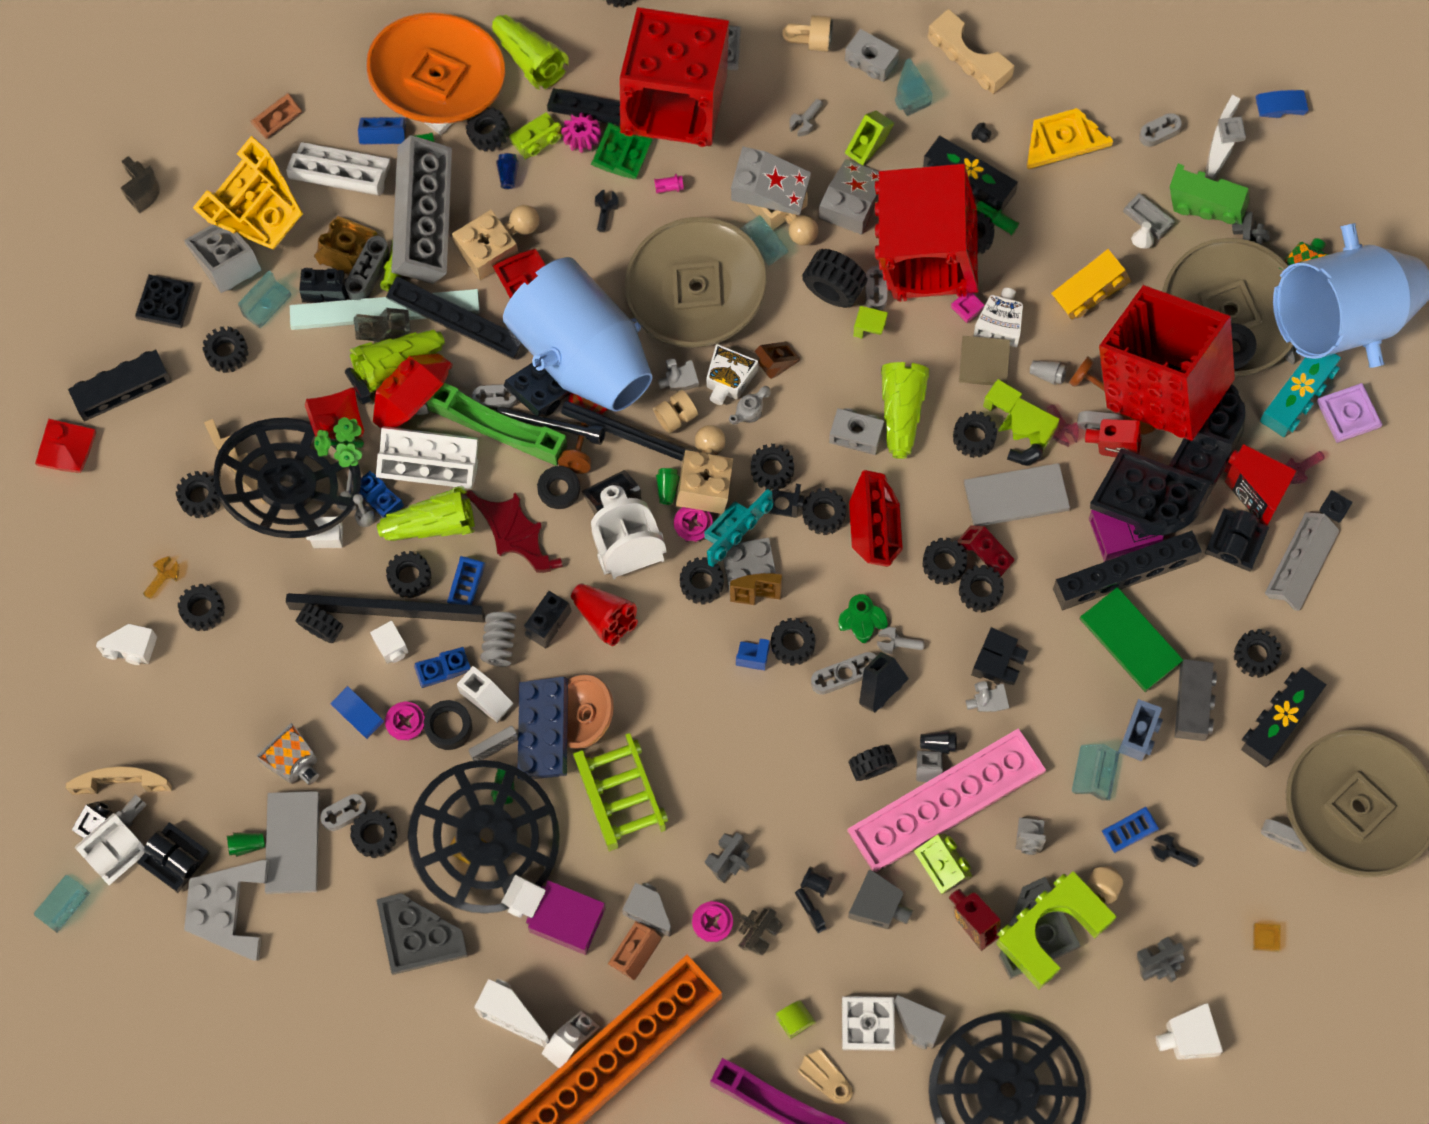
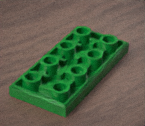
(1131, 639)

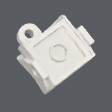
(625, 533)

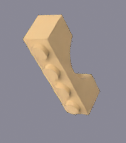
(989, 70)

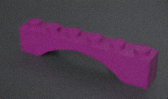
(765, 1098)

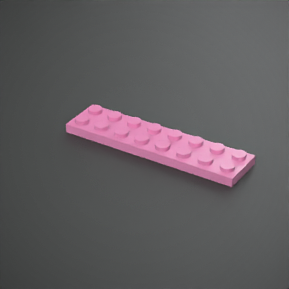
(946, 800)

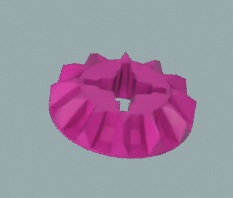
(682, 528)
(406, 710)
(712, 910)

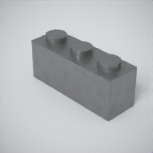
(1195, 700)

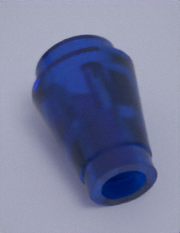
(507, 169)

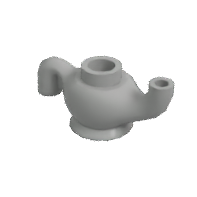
(750, 407)

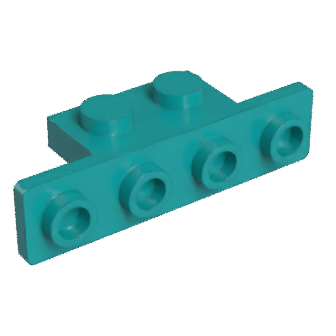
(733, 525)

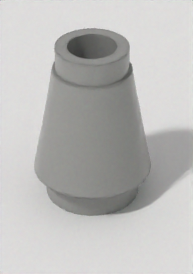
(1049, 371)

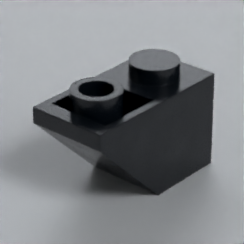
(880, 681)

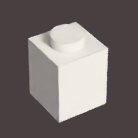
(329, 539)
(389, 642)
(523, 897)

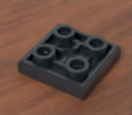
(165, 301)

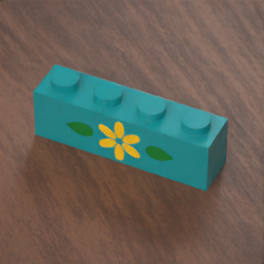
(1298, 393)

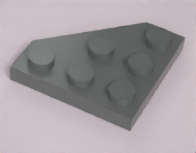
(1051, 930)
(417, 935)

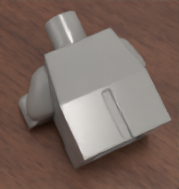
(679, 377)
(987, 699)

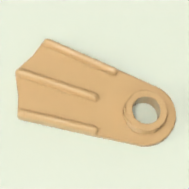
(825, 1076)

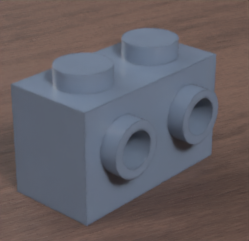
(1140, 730)

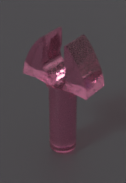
(1062, 427)
(1303, 466)

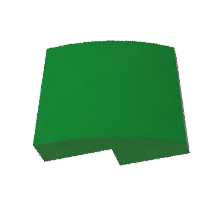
(621, 153)

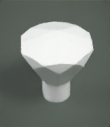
(1143, 237)

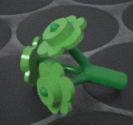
(346, 443)

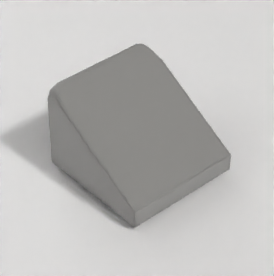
(928, 765)

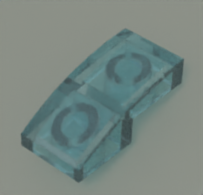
(765, 240)

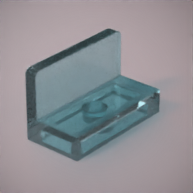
(263, 300)
(1095, 771)
(61, 903)

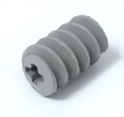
(496, 638)

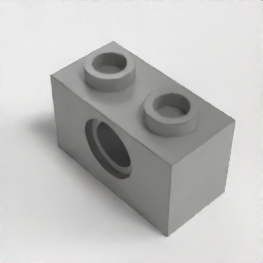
(867, 45)
(864, 441)

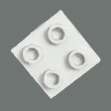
(111, 849)

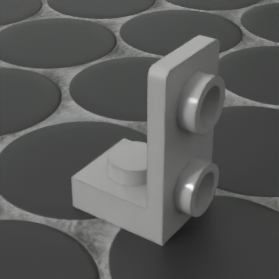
(1030, 836)

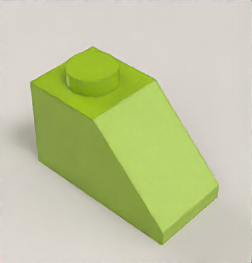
(869, 137)

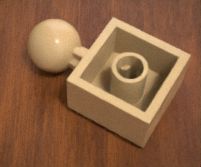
(802, 229)
(489, 242)
(704, 475)

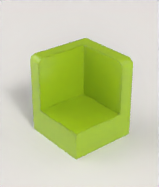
(869, 321)
(1001, 396)

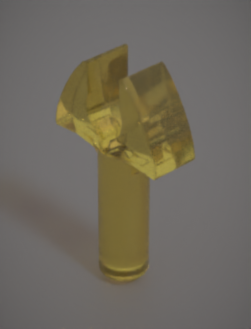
(162, 575)

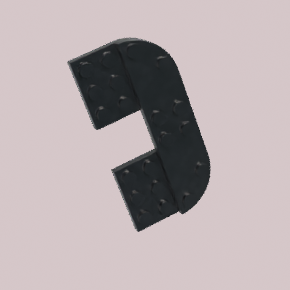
(1170, 497)

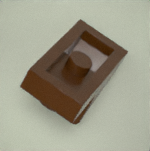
(776, 358)

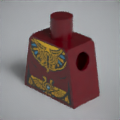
(976, 918)

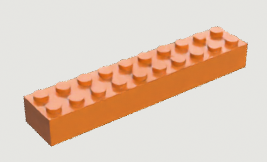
(621, 1049)

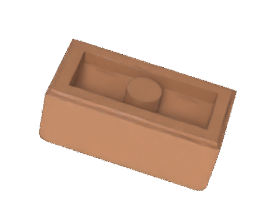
(276, 116)
(635, 950)

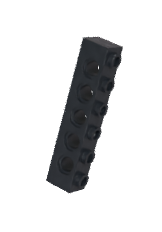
(1127, 570)

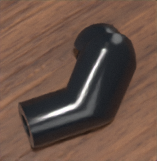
(1026, 457)

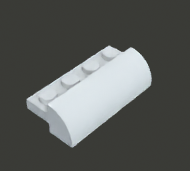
(339, 168)
(427, 457)

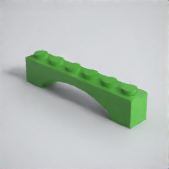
(533, 440)

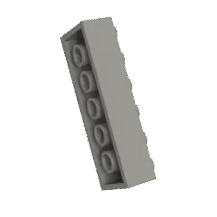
(421, 209)

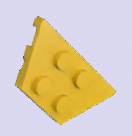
(1064, 137)

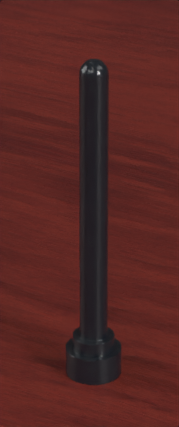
(594, 433)

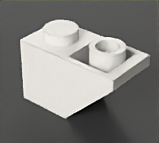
(129, 643)
(484, 694)
(570, 1039)

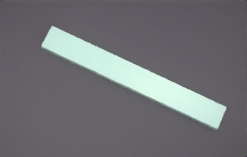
(342, 312)

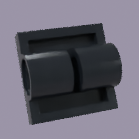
(536, 390)
(1237, 538)
(172, 857)

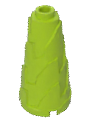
(534, 55)
(380, 359)
(903, 396)
(440, 515)

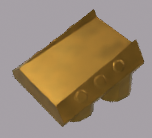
(342, 244)

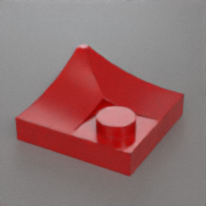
(518, 269)
(328, 410)
(65, 446)

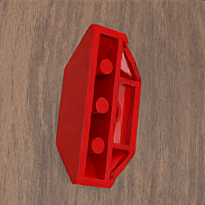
(409, 389)
(875, 520)

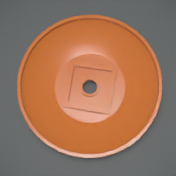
(431, 43)

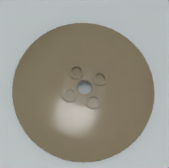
(688, 253)
(1239, 276)
(1366, 770)

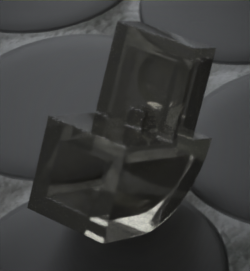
(142, 188)
(389, 324)

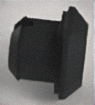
(981, 132)

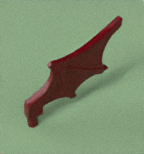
(514, 531)

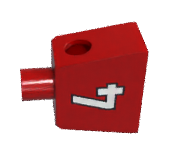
(1116, 435)

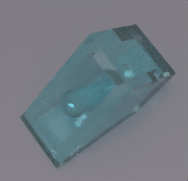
(912, 90)

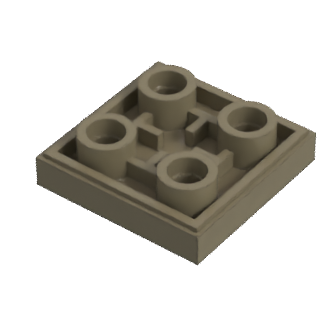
(984, 360)

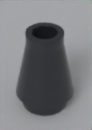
(940, 741)

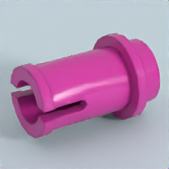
(669, 184)

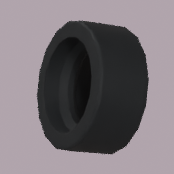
(445, 706)

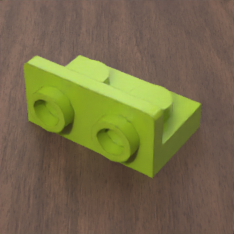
(536, 135)
(943, 862)

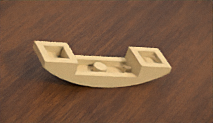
(88, 782)

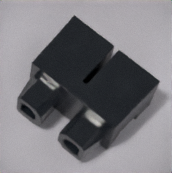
(321, 285)
(547, 619)
(995, 657)

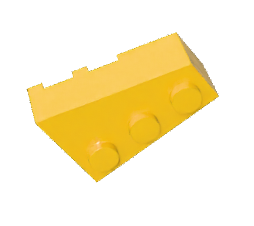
(1091, 285)

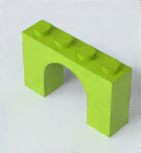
(1068, 896)

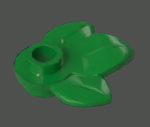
(863, 621)

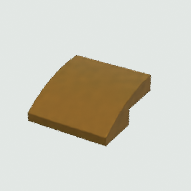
(762, 585)

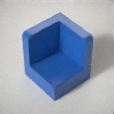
(753, 655)

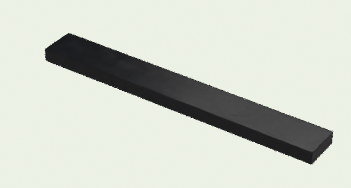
(390, 608)

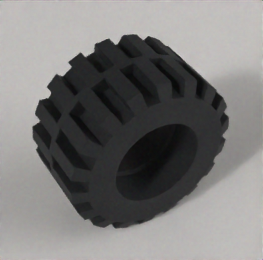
(834, 278)

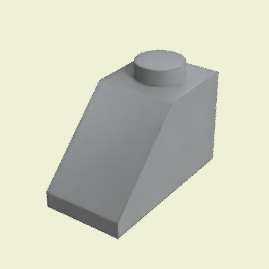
(647, 908)
(919, 1022)

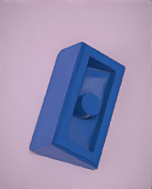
(382, 130)

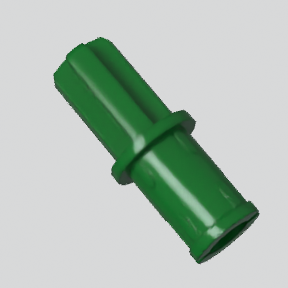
(997, 217)

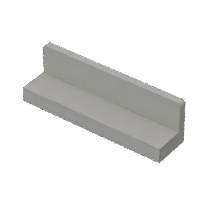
(1303, 559)

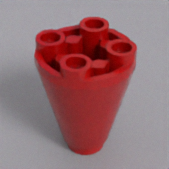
(605, 612)

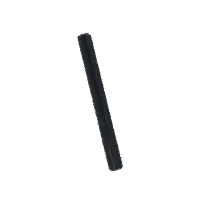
(624, 431)

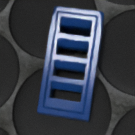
(464, 561)
(1126, 822)

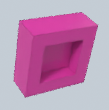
(967, 307)

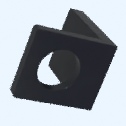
(795, 502)

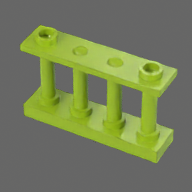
(605, 810)

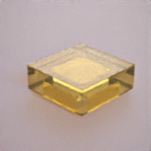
(1266, 937)

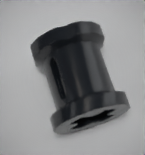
(816, 882)

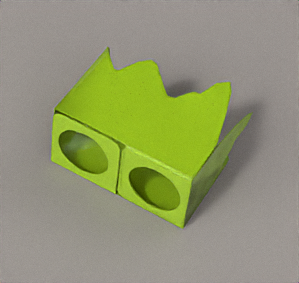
(1030, 422)

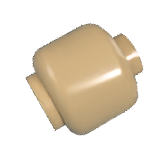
(1105, 884)

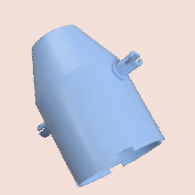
(1349, 299)
(579, 335)

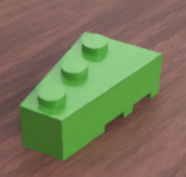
(1208, 198)

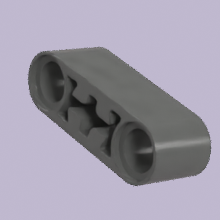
(367, 260)

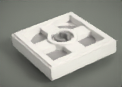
(868, 1023)

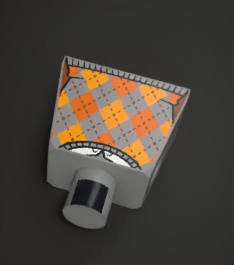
(290, 757)

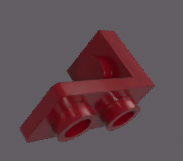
(987, 548)

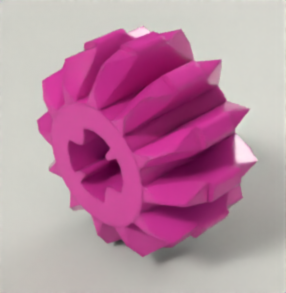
(581, 132)

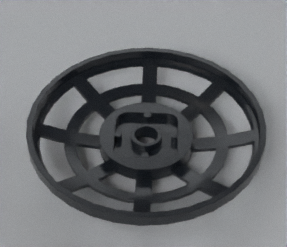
(279, 470)
(468, 834)
(1003, 1071)

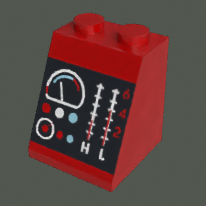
(1258, 481)

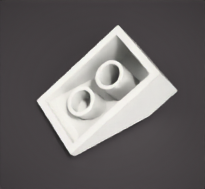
(504, 1009)

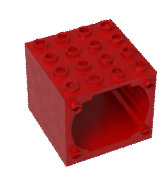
(673, 76)
(927, 231)
(1163, 331)

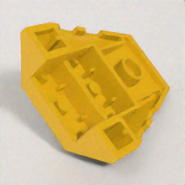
(253, 199)

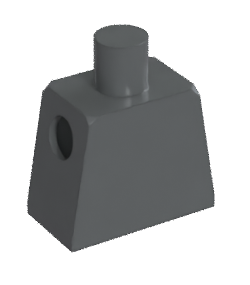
(879, 903)

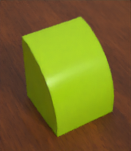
(794, 1018)

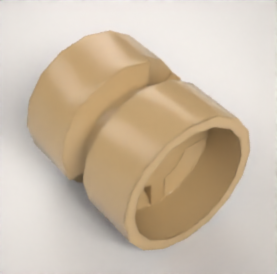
(668, 416)

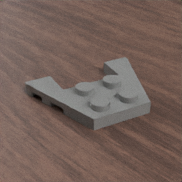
(214, 907)

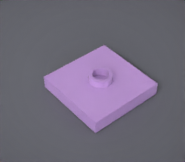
(1349, 412)

